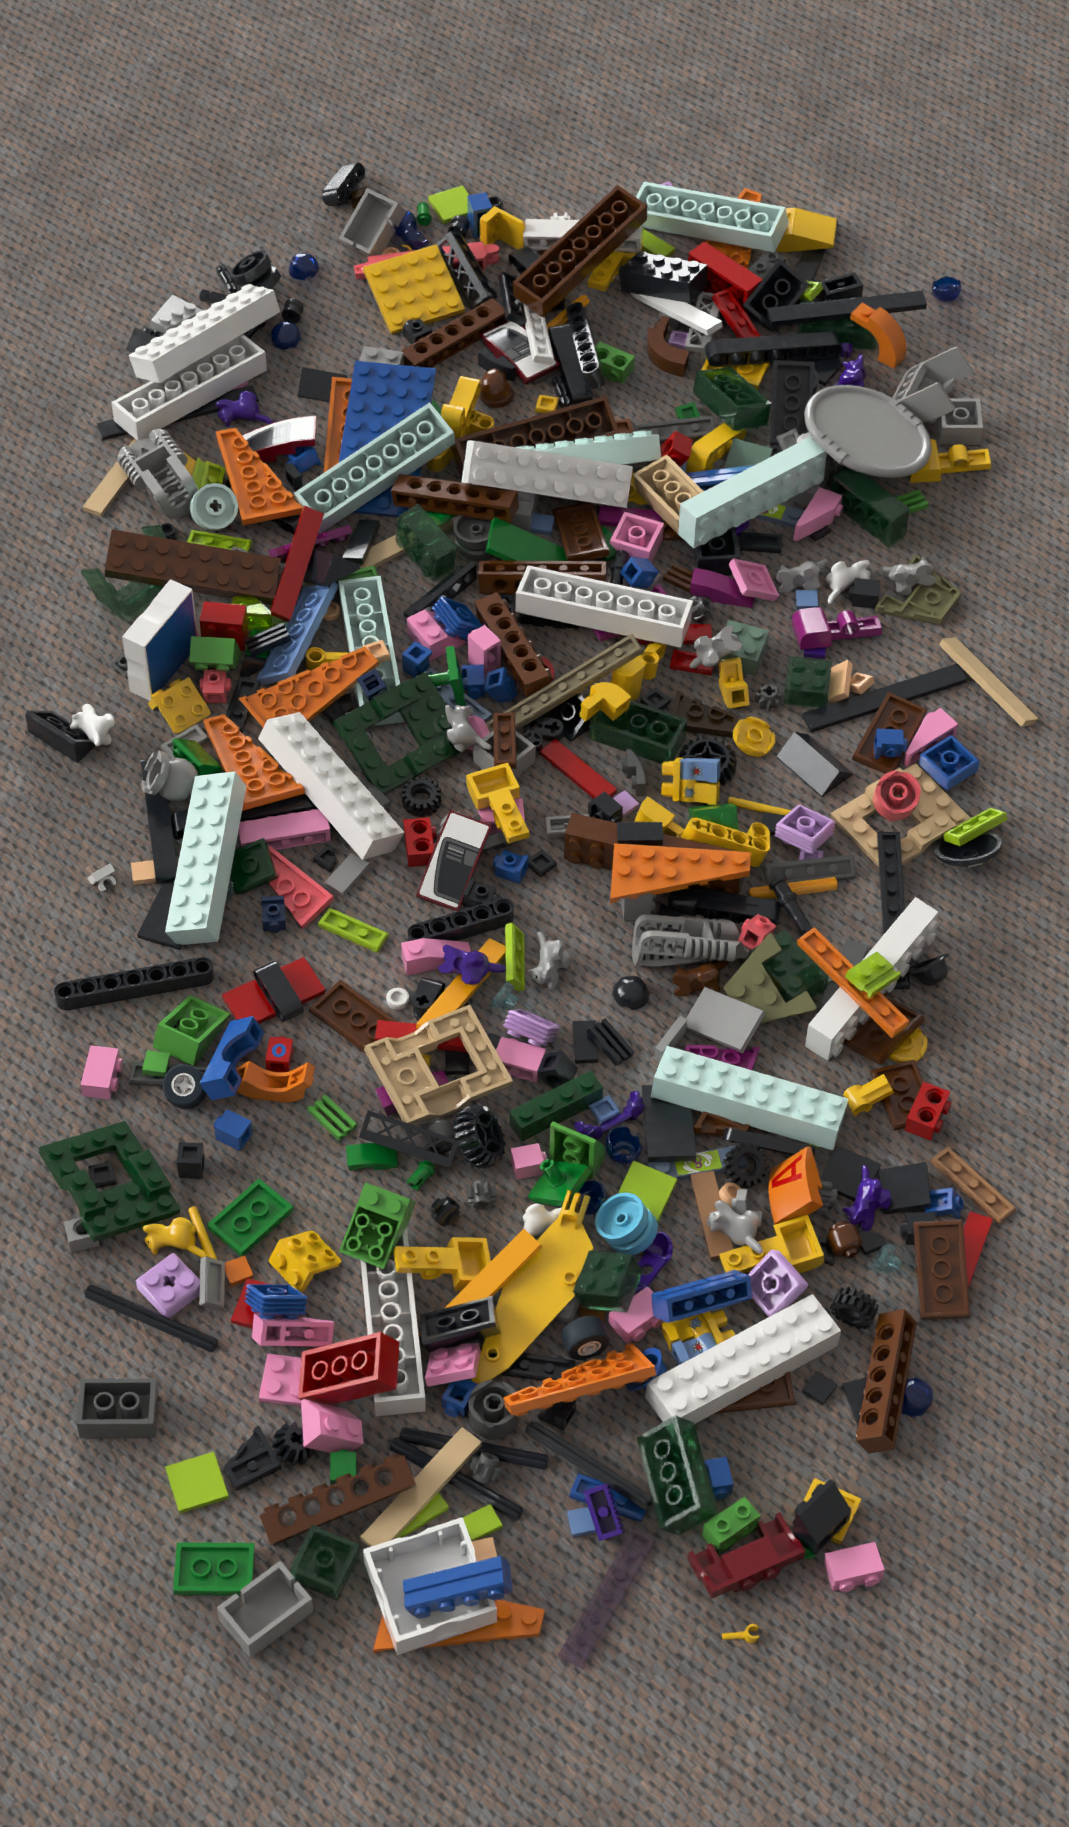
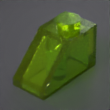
(258, 615)

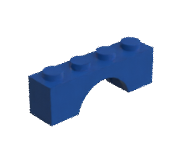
(239, 1039)

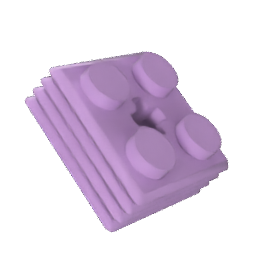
(804, 829)
(532, 1026)
(788, 1286)
(165, 1298)

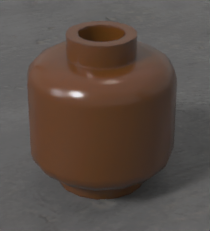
(844, 1240)

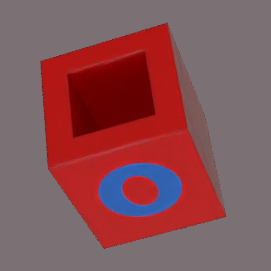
(279, 1054)

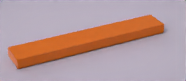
(836, 966)

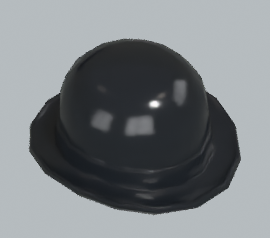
(931, 970)

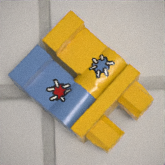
(692, 780)
(695, 1334)

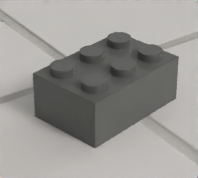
(117, 1408)

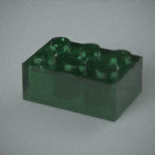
(425, 543)
(794, 970)

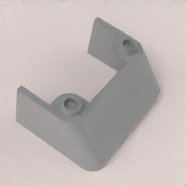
(928, 383)

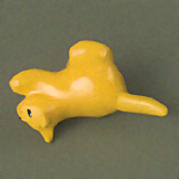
(177, 1235)

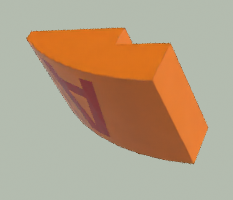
(795, 1187)

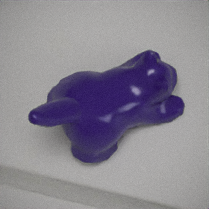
(854, 373)
(244, 408)
(471, 965)
(869, 1198)

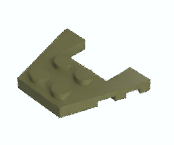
(926, 603)
(755, 987)

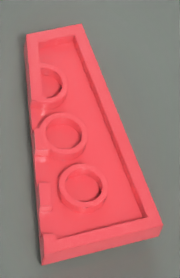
(301, 894)

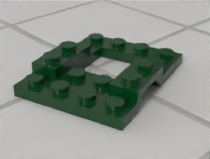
(426, 719)
(117, 1208)

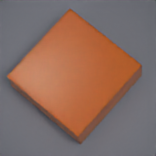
(238, 1271)

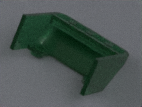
(133, 597)

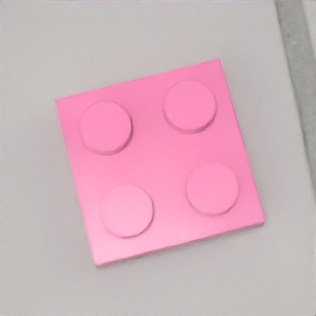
(753, 580)
(453, 1364)
(281, 1380)

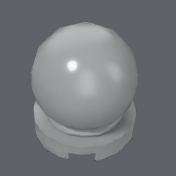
(169, 777)

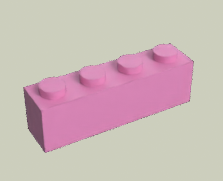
(286, 830)

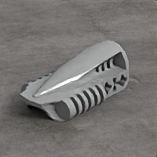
(159, 467)
(689, 940)

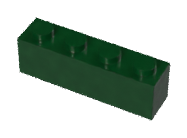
(555, 1105)

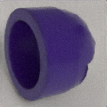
(848, 348)

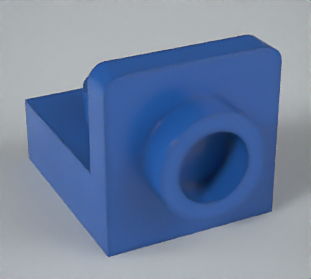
(946, 1202)

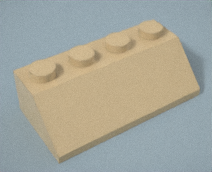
(665, 488)

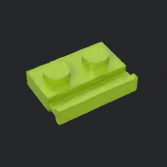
(207, 473)
(872, 974)

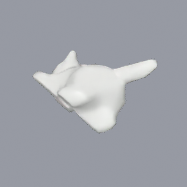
(843, 577)
(94, 726)
(538, 1219)

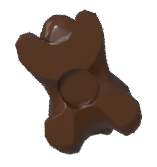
(697, 978)

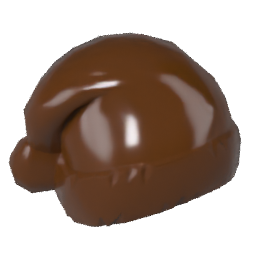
(495, 389)

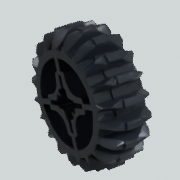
(712, 749)
(479, 1136)

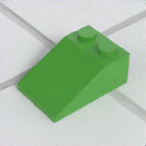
(214, 652)
(197, 1030)
(575, 1148)

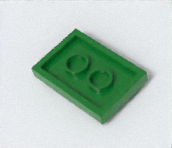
(250, 1217)
(213, 1568)

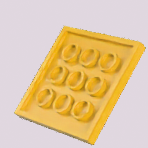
(414, 288)

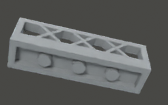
(698, 335)

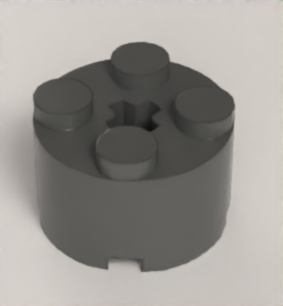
(488, 1412)

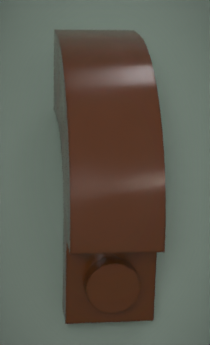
(664, 355)

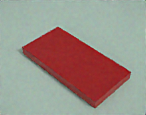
(250, 1001)

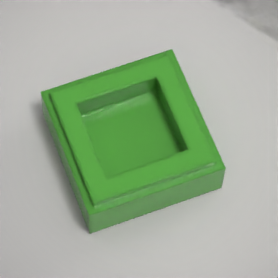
(156, 1063)

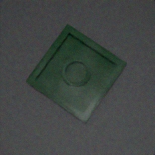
(252, 867)

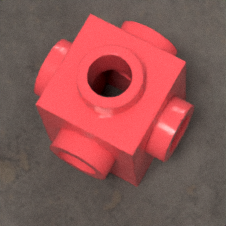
(215, 686)
(755, 931)

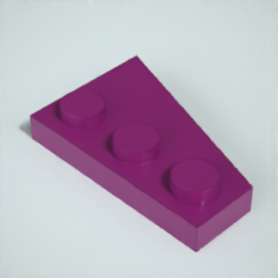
(745, 1060)

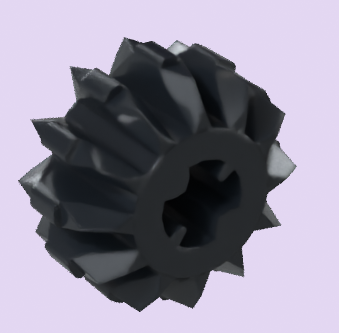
(290, 1445)

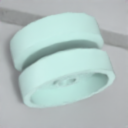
(224, 500)

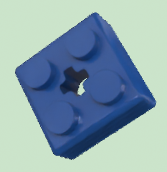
(456, 617)
(949, 762)
(275, 1300)

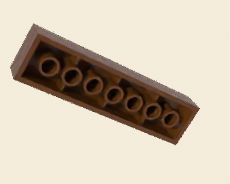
(580, 251)
(565, 424)
(194, 565)
(593, 840)

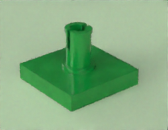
(452, 676)
(557, 1180)

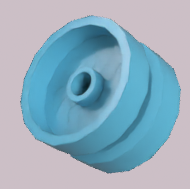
(626, 1223)

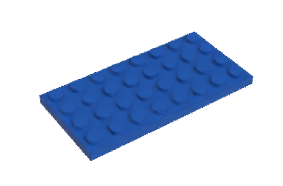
(378, 401)

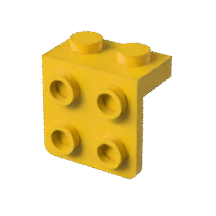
(502, 226)
(180, 705)
(301, 1257)

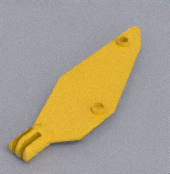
(538, 1289)

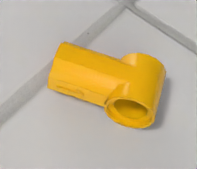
(316, 656)
(863, 1097)

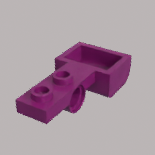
(815, 631)

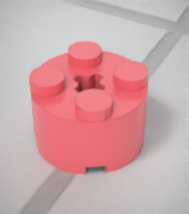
(896, 783)

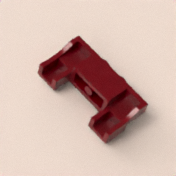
(749, 1563)

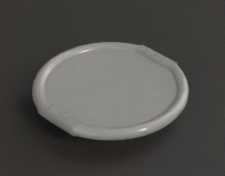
(867, 431)

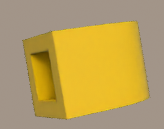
(731, 683)
(605, 697)

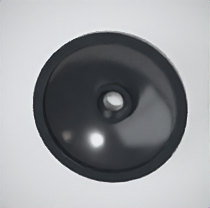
(970, 854)

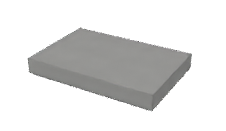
(724, 1019)

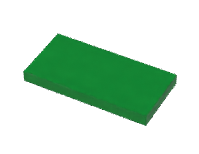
(516, 544)

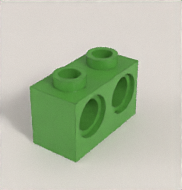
(615, 363)
(731, 1525)

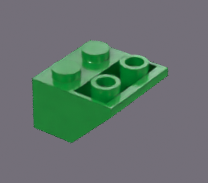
(195, 754)
(720, 814)

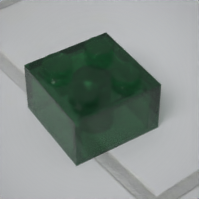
(807, 682)
(608, 1281)
(325, 1562)

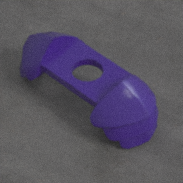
(632, 1110)
(656, 1256)

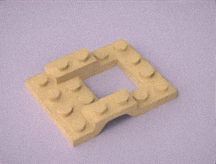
(933, 814)
(410, 1080)

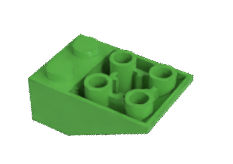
(377, 1225)

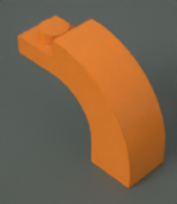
(886, 331)
(275, 1086)

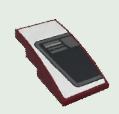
(512, 343)
(282, 437)
(453, 860)

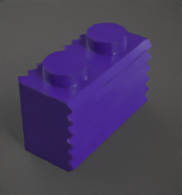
(604, 1511)

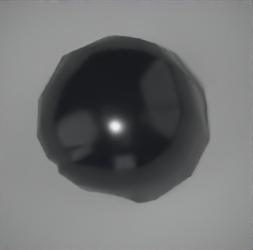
(631, 992)

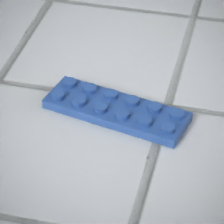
(304, 623)

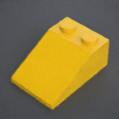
(807, 231)

